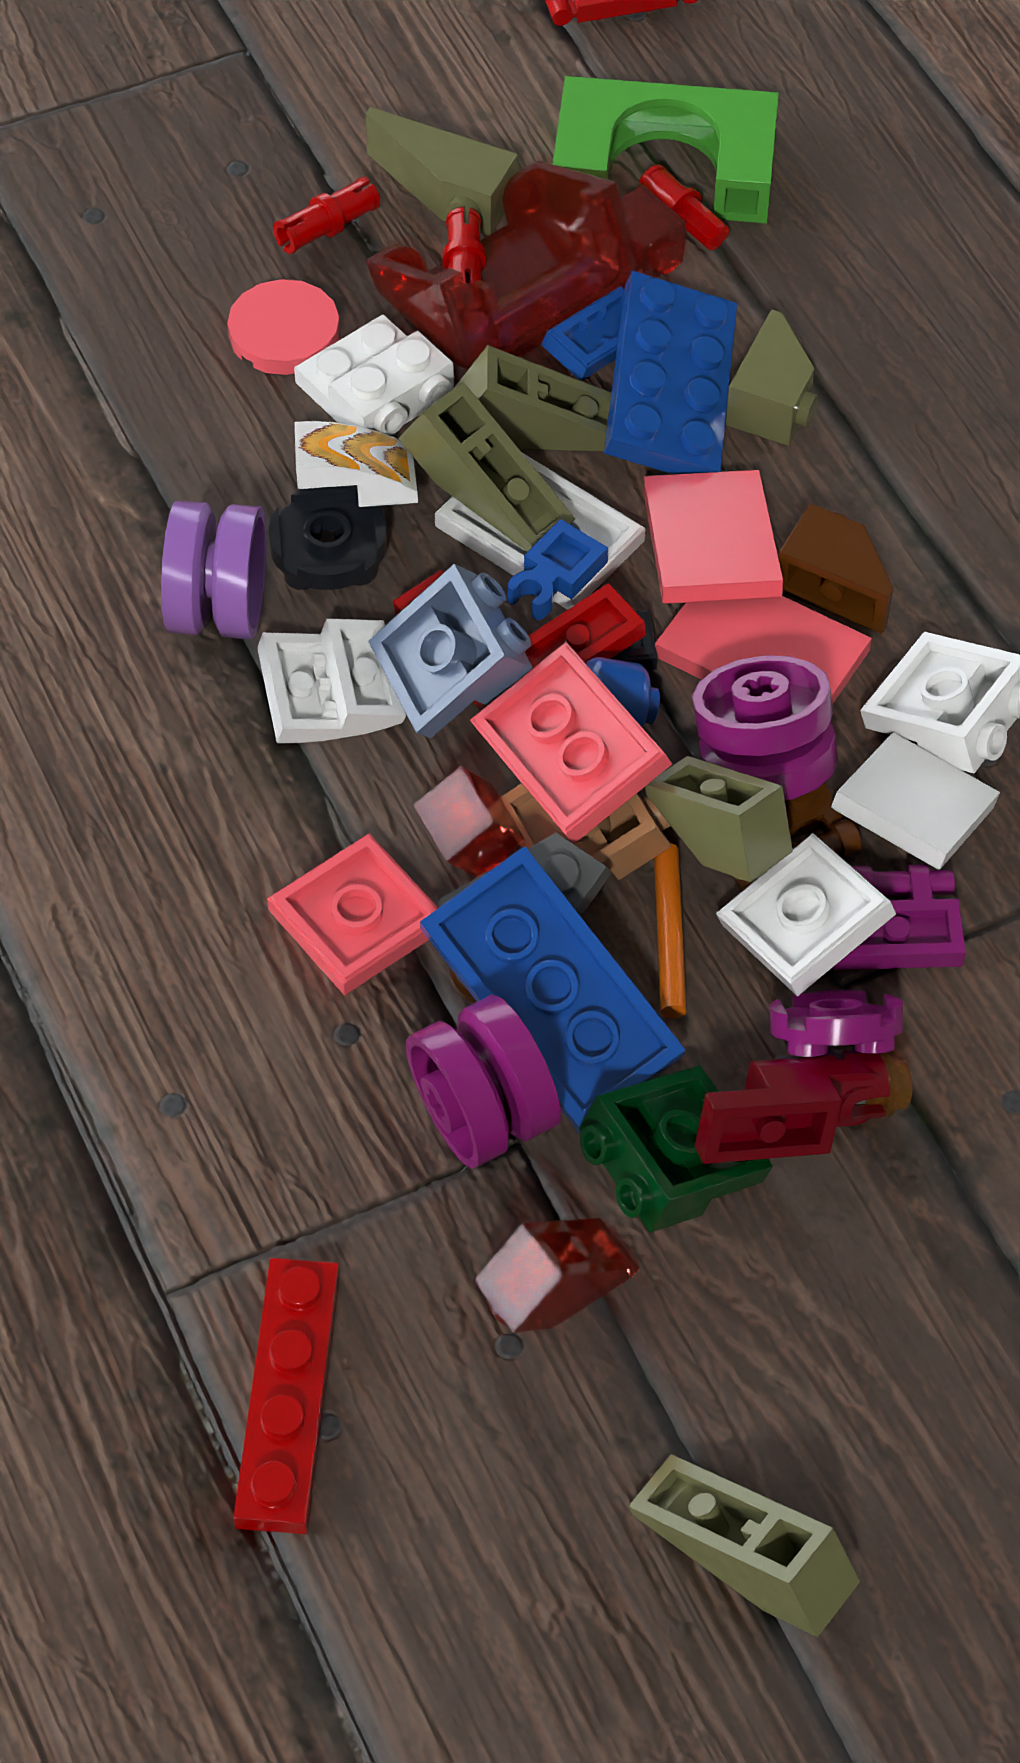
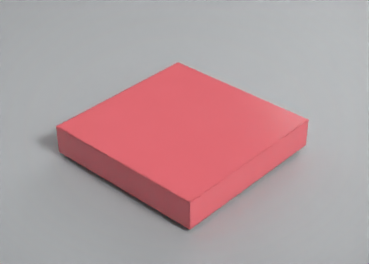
(354, 913)

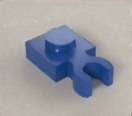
(557, 563)

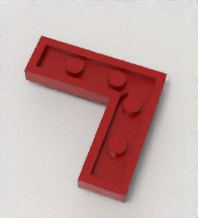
(593, 627)

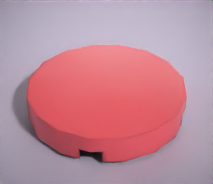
(282, 325)

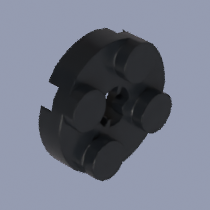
(327, 564)

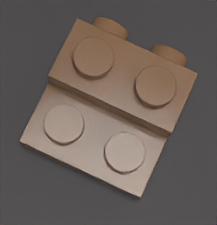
(620, 841)

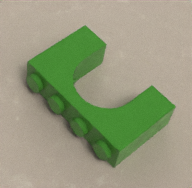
(725, 124)

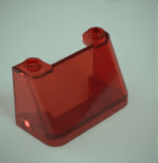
(553, 258)

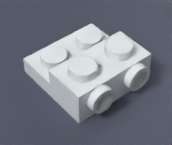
(377, 377)
(950, 700)

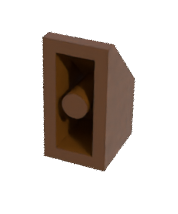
(836, 568)

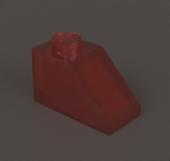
(553, 1272)

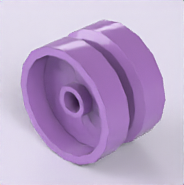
(213, 569)

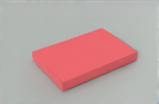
(712, 537)
(725, 631)
(570, 742)

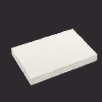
(591, 517)

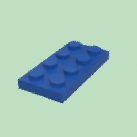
(671, 377)
(531, 947)

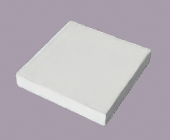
(915, 800)
(805, 914)

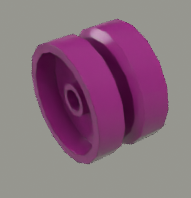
(768, 721)
(483, 1081)

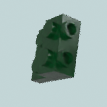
(648, 1148)

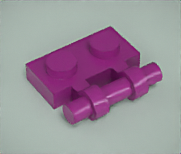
(923, 930)

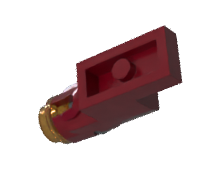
(797, 1104)

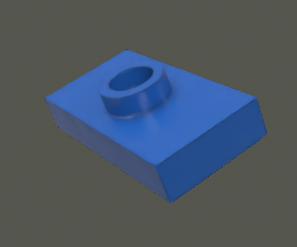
(588, 337)

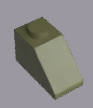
(773, 385)
(724, 816)

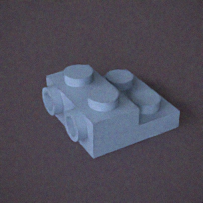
(451, 649)

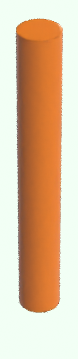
(670, 934)

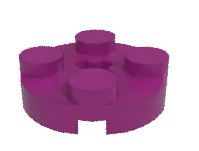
(836, 1019)

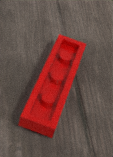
(287, 1397)

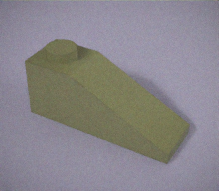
(442, 166)
(538, 404)
(483, 468)
(750, 1543)

